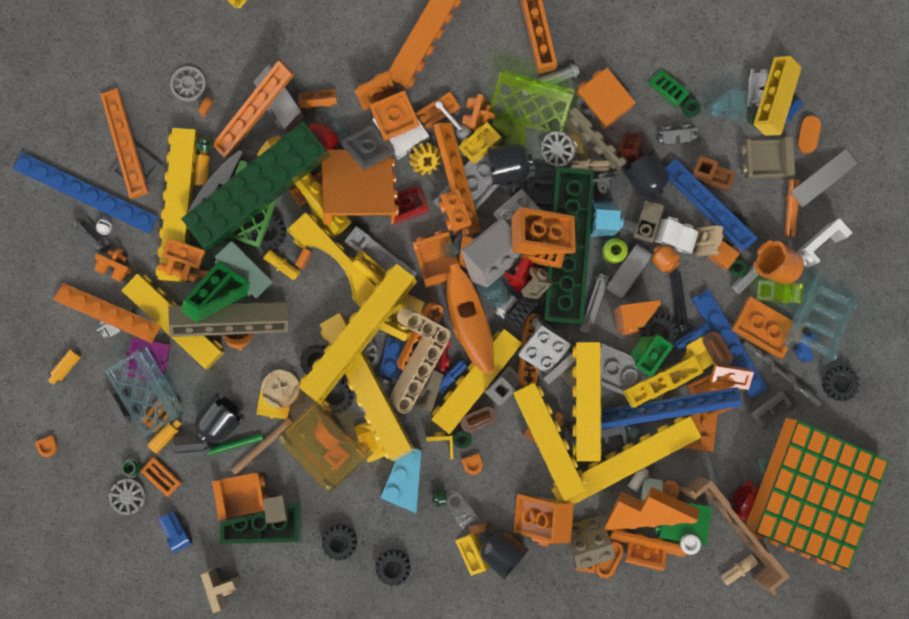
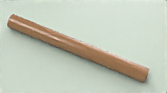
(259, 448)

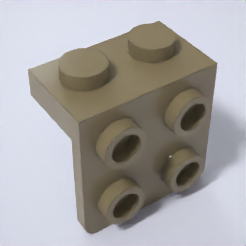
(590, 543)

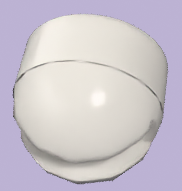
(102, 228)

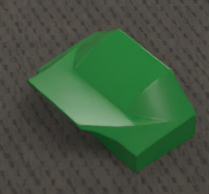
(650, 353)

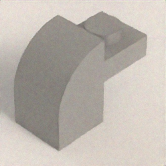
(503, 386)

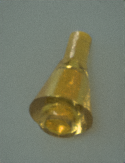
(579, 146)

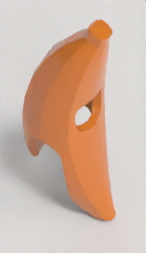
(469, 319)

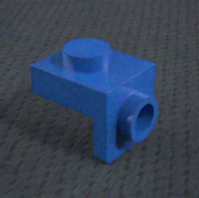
(803, 352)

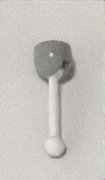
(462, 131)

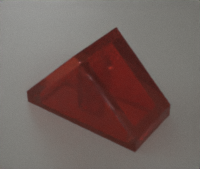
(631, 147)

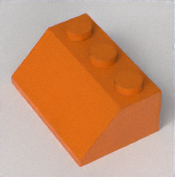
(634, 316)

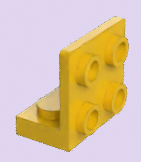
(392, 325)

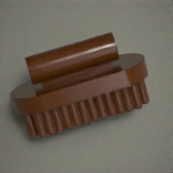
(717, 348)
(478, 419)

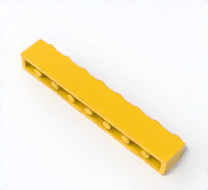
(179, 193)
(357, 334)
(372, 397)
(635, 457)

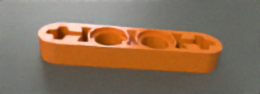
(415, 337)
(533, 375)

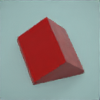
(410, 205)

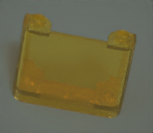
(323, 446)

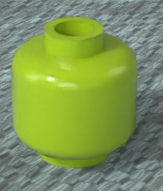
(619, 246)

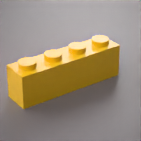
(777, 95)

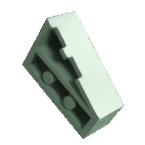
(239, 262)

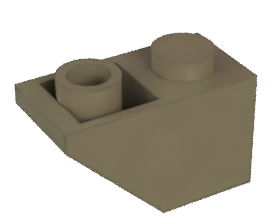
(649, 221)

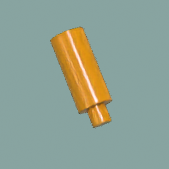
(201, 169)
(64, 366)
(164, 436)

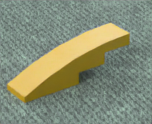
(663, 381)

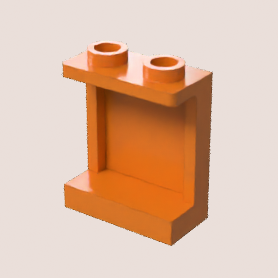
(605, 97)
(431, 258)
(239, 495)

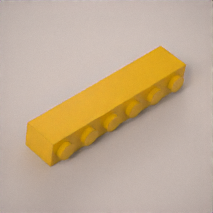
(156, 306)
(474, 384)
(587, 401)
(549, 441)

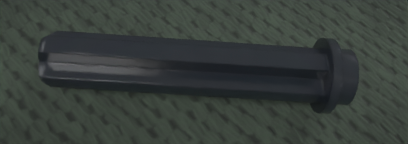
(679, 302)

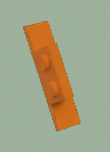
(645, 550)

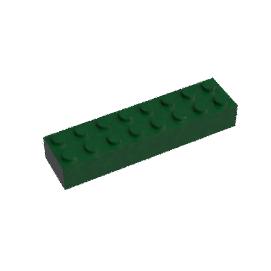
(255, 186)
(567, 291)

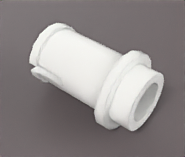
(503, 310)
(638, 479)

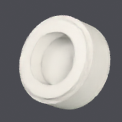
(690, 544)

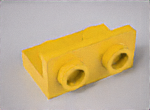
(476, 145)

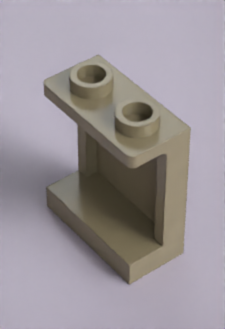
(768, 158)

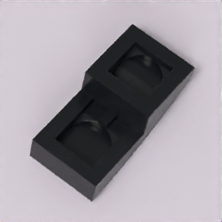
(544, 185)

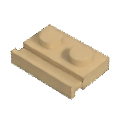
(708, 240)

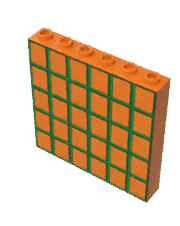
(816, 495)

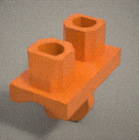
(481, 112)
(119, 270)

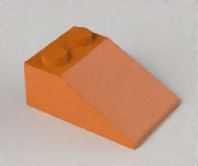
(542, 232)
(543, 518)

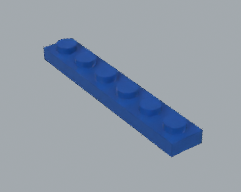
(710, 206)
(718, 323)

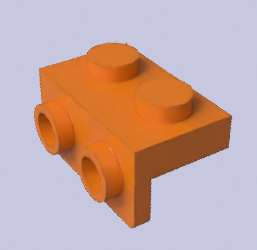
(455, 210)

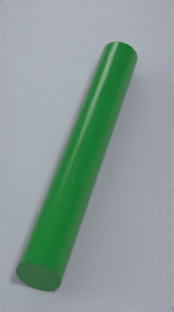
(235, 444)

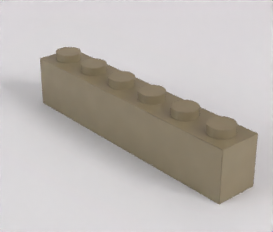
(232, 319)

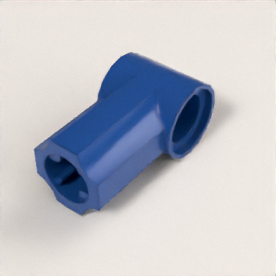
(176, 534)

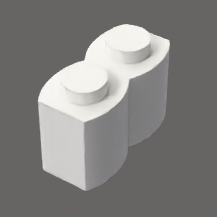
(678, 236)

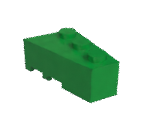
(214, 293)

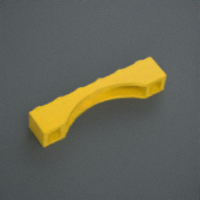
(313, 193)
(307, 232)

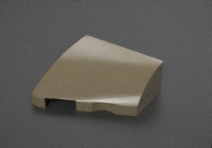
(429, 392)

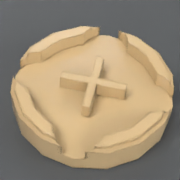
(280, 388)

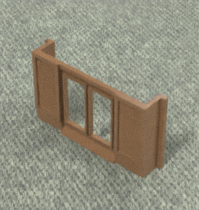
(773, 573)

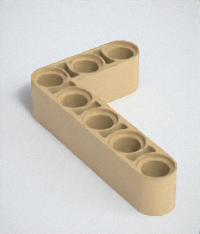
(421, 362)

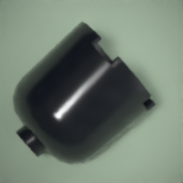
(510, 163)
(647, 175)
(218, 419)
(501, 552)

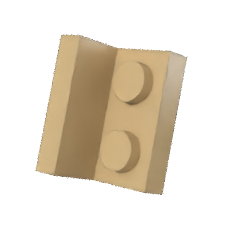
(218, 590)

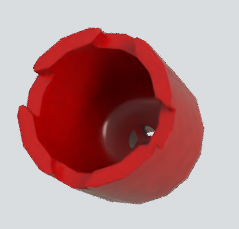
(744, 499)

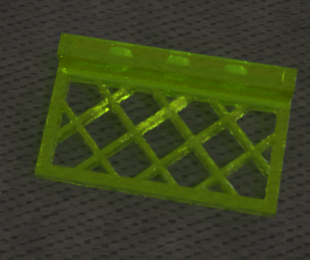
(540, 89)

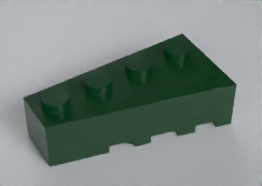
(256, 530)

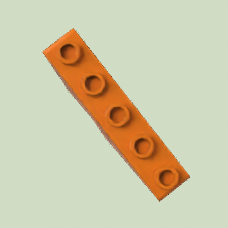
(655, 510)

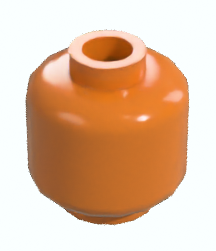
(665, 258)

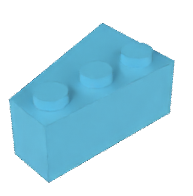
(605, 219)
(403, 481)

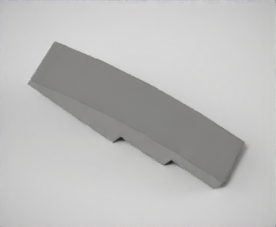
(220, 177)
(823, 178)

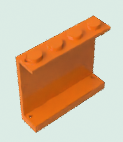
(355, 191)

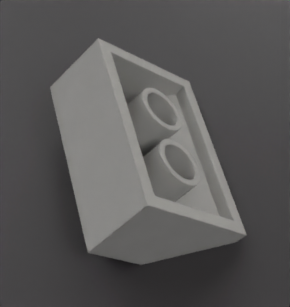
(283, 106)
(490, 254)

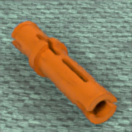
(791, 210)

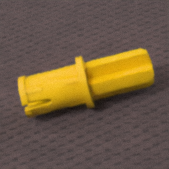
(281, 265)

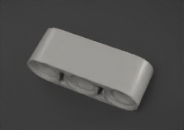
(629, 271)

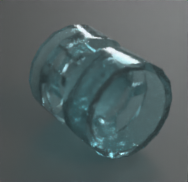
(495, 294)

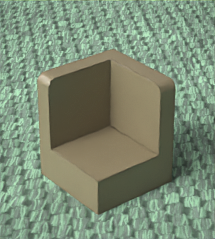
(275, 509)

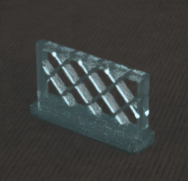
(155, 381)

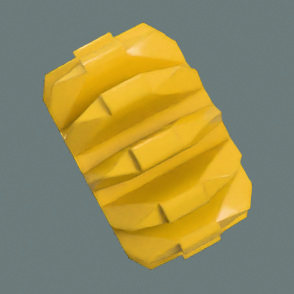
(419, 154)

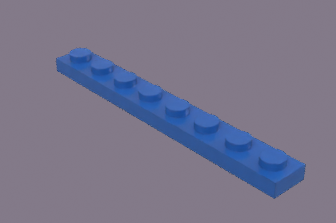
(85, 193)
(671, 408)

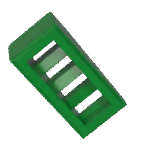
(673, 83)

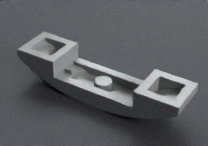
(361, 241)

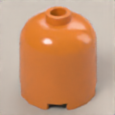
(779, 262)

